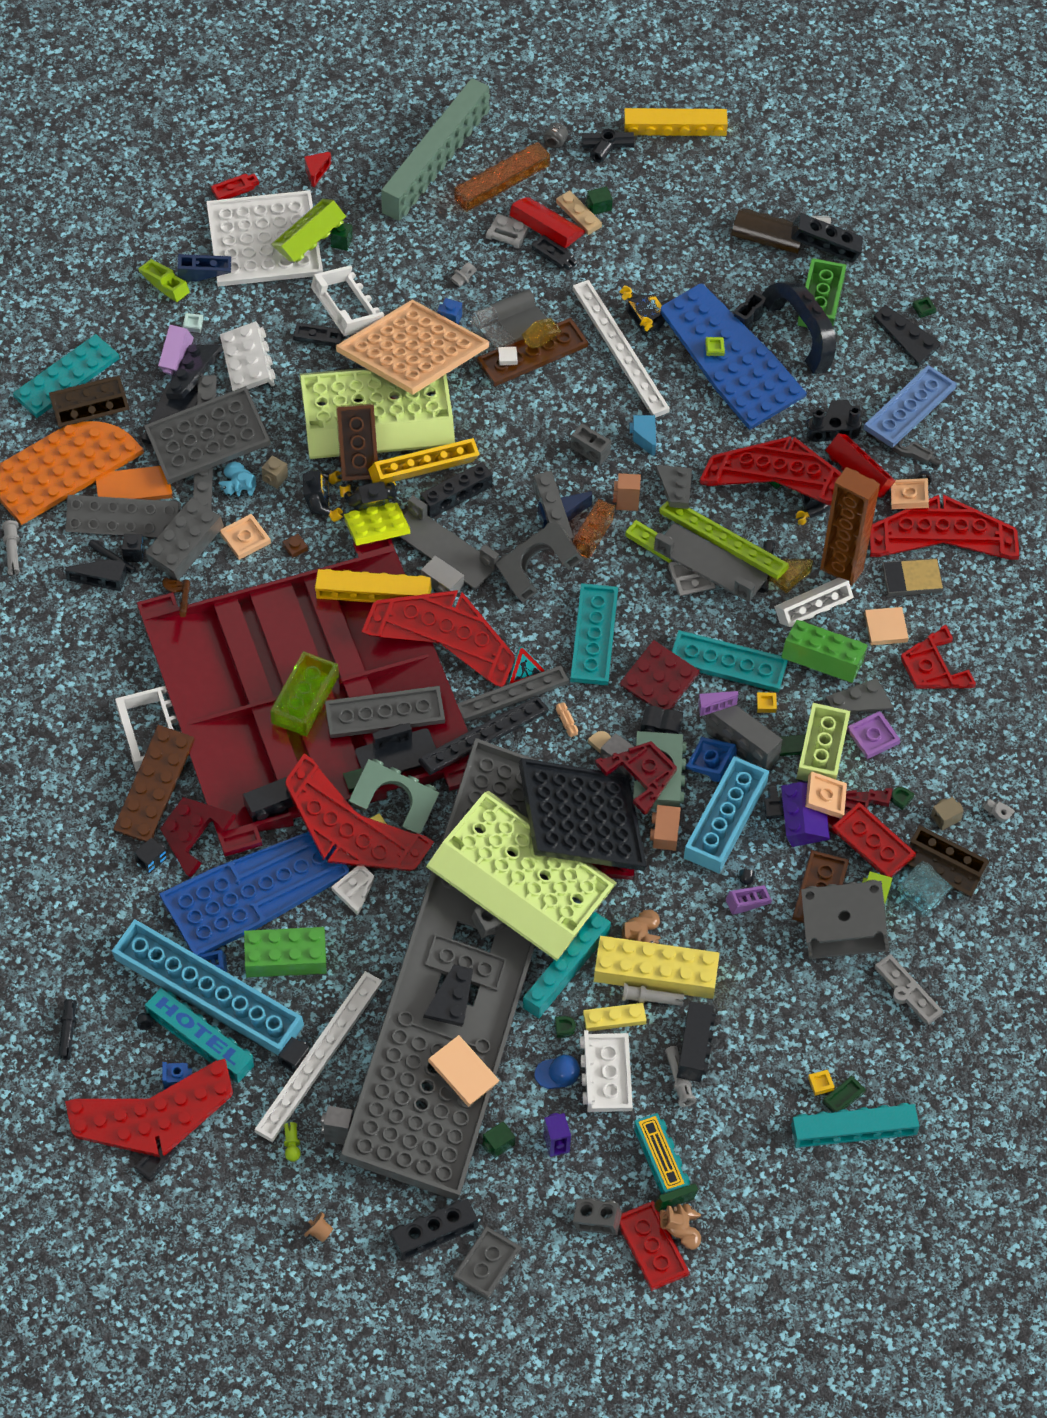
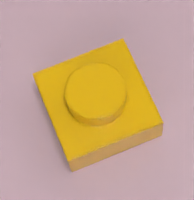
(766, 702)
(821, 1082)

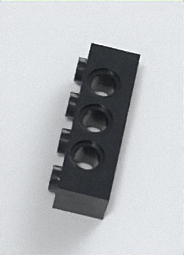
(827, 237)
(457, 489)
(408, 1247)

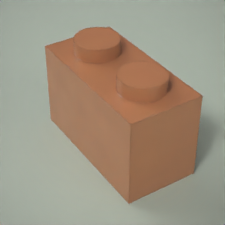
(627, 492)
(666, 827)

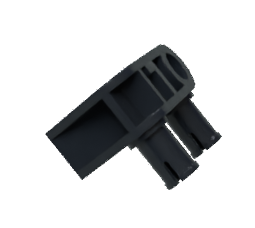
(840, 419)

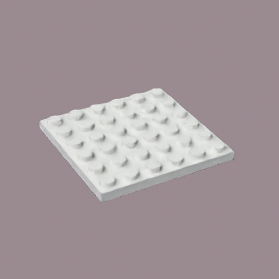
(249, 226)

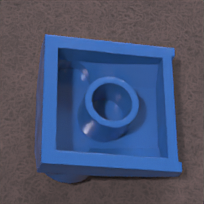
(712, 758)

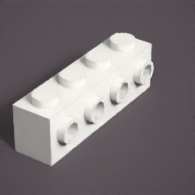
(814, 602)

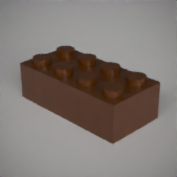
(356, 440)

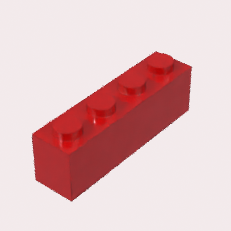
(850, 455)

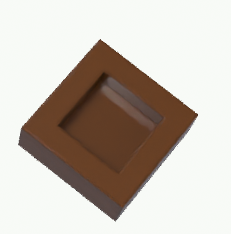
(295, 545)

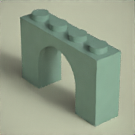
(673, 747)
(376, 775)

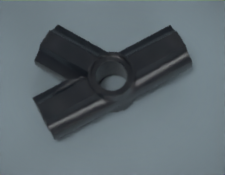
(605, 142)

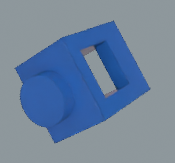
(174, 1073)

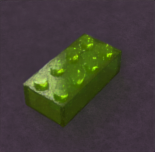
(304, 693)

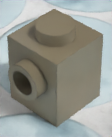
(274, 472)
(947, 813)

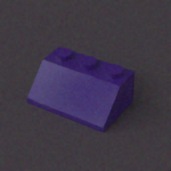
(802, 823)

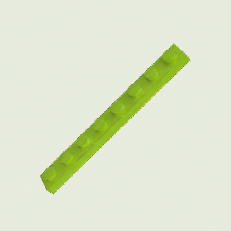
(726, 540)

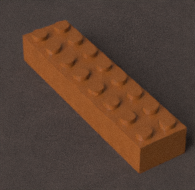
(849, 525)

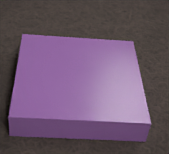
(873, 735)

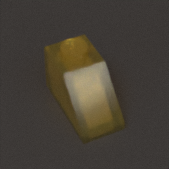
(541, 332)
(797, 571)

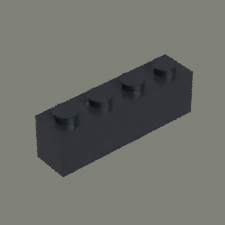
(268, 800)
(695, 1042)

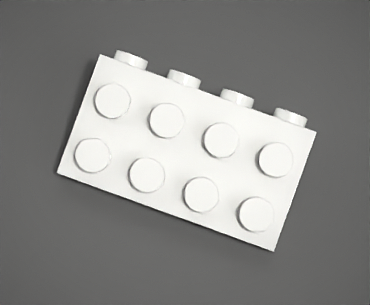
(247, 357)
(606, 1072)

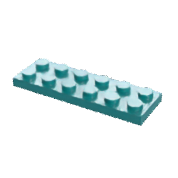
(71, 370)
(594, 634)
(731, 661)

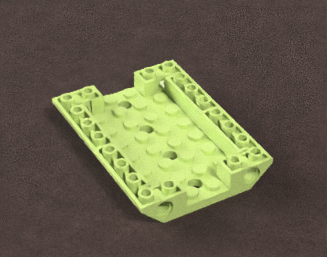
(400, 423)
(513, 885)

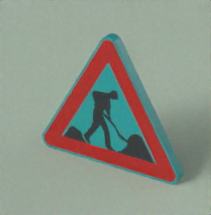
(524, 666)

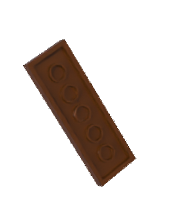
(529, 359)
(154, 784)

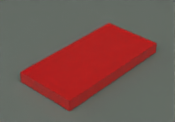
(873, 841)
(652, 1246)

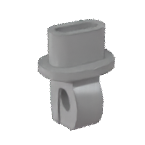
(462, 276)
(996, 808)

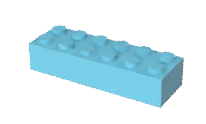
(726, 814)

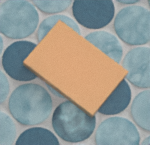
(463, 1070)

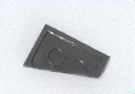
(861, 698)

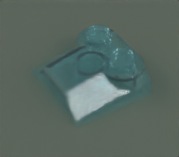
(924, 888)

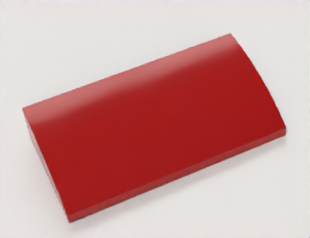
(546, 221)

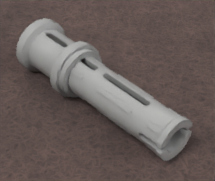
(11, 540)
(642, 994)
(681, 1086)

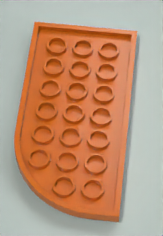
(62, 466)

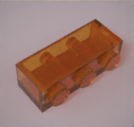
(594, 528)

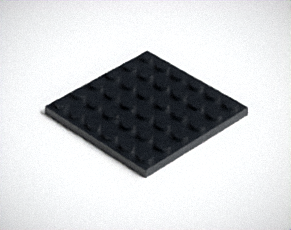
(581, 814)

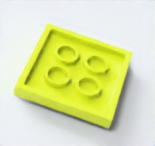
(376, 523)

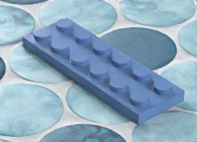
(910, 406)

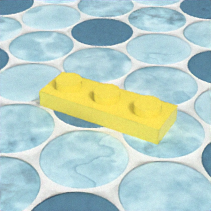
(614, 1017)

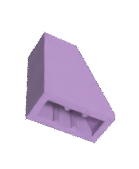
(174, 348)

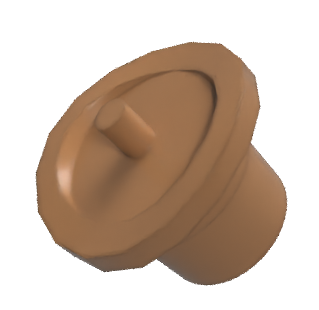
(319, 1228)

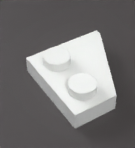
(354, 888)

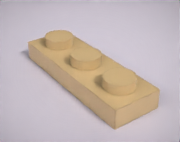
(579, 212)

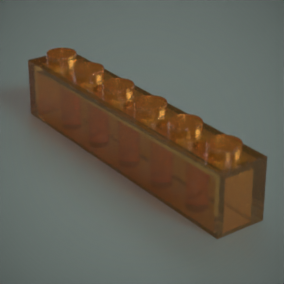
(502, 176)

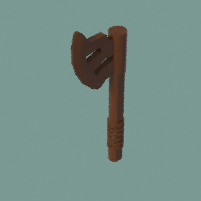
(176, 586)

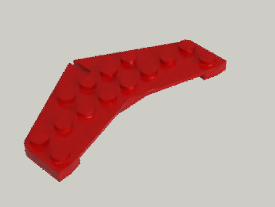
(777, 461)
(952, 525)
(435, 621)
(335, 823)
(165, 1116)

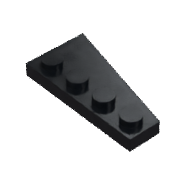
(914, 340)
(192, 367)

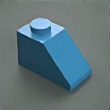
(644, 432)

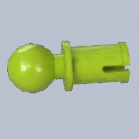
(292, 1152)

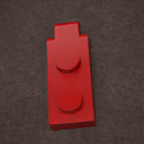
(235, 186)

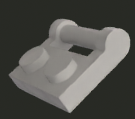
(510, 227)

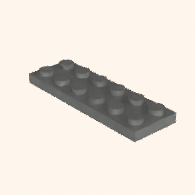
(384, 711)

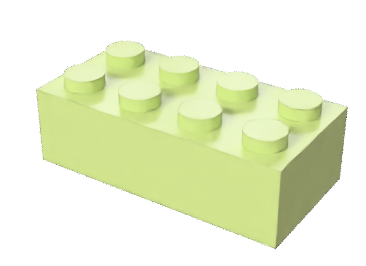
(823, 741)

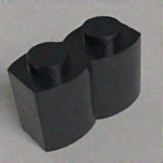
(751, 309)
(661, 721)

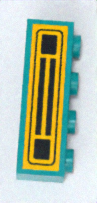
(660, 1153)

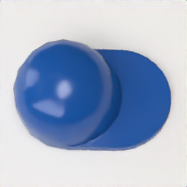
(557, 1072)

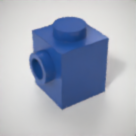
(451, 310)

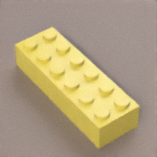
(656, 967)

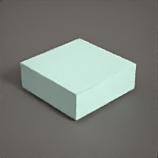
(193, 322)

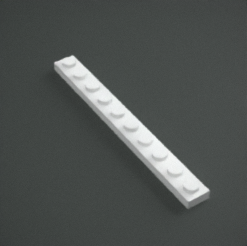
(621, 349)
(318, 1057)

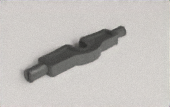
(916, 452)

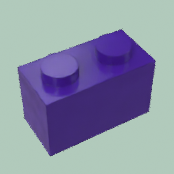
(557, 1134)

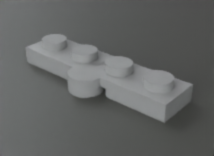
(908, 990)

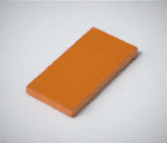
(137, 483)

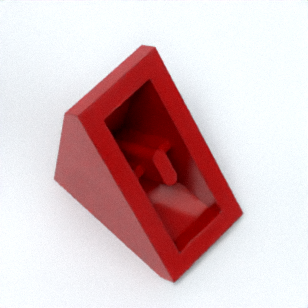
(316, 166)

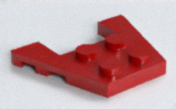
(928, 668)

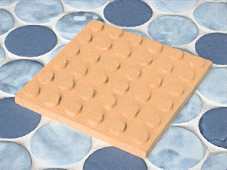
(412, 346)

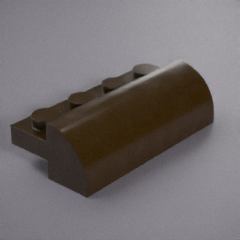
(765, 230)
(88, 401)
(951, 861)

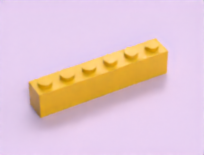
(676, 122)
(424, 461)
(368, 586)

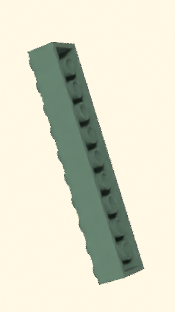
(435, 150)

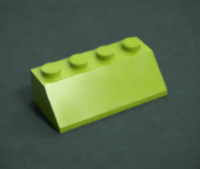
(309, 230)

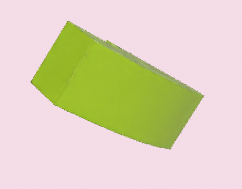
(164, 280)

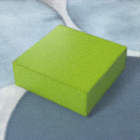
(714, 346)

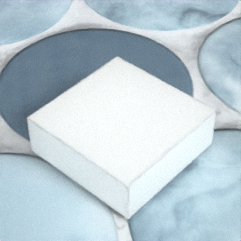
(507, 356)

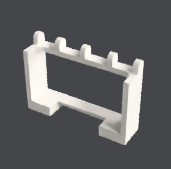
(341, 318)
(139, 699)

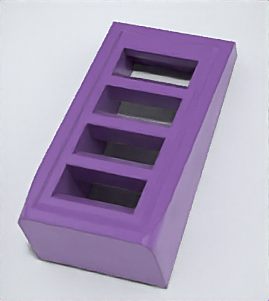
(714, 702)
(737, 905)

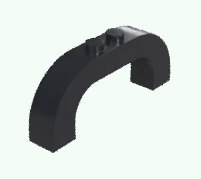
(813, 316)

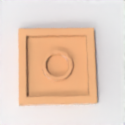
(910, 494)
(245, 536)
(886, 626)
(826, 795)

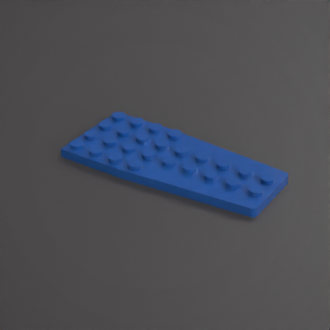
(748, 373)
(249, 892)

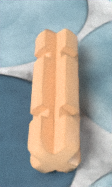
(567, 719)

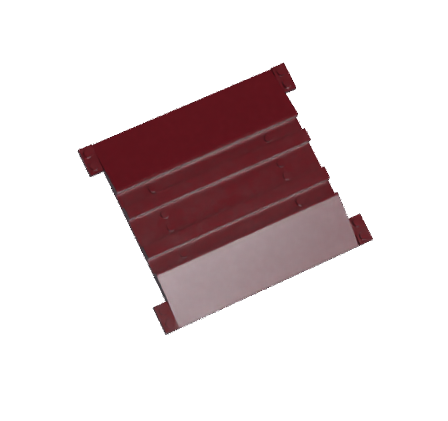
(236, 655)

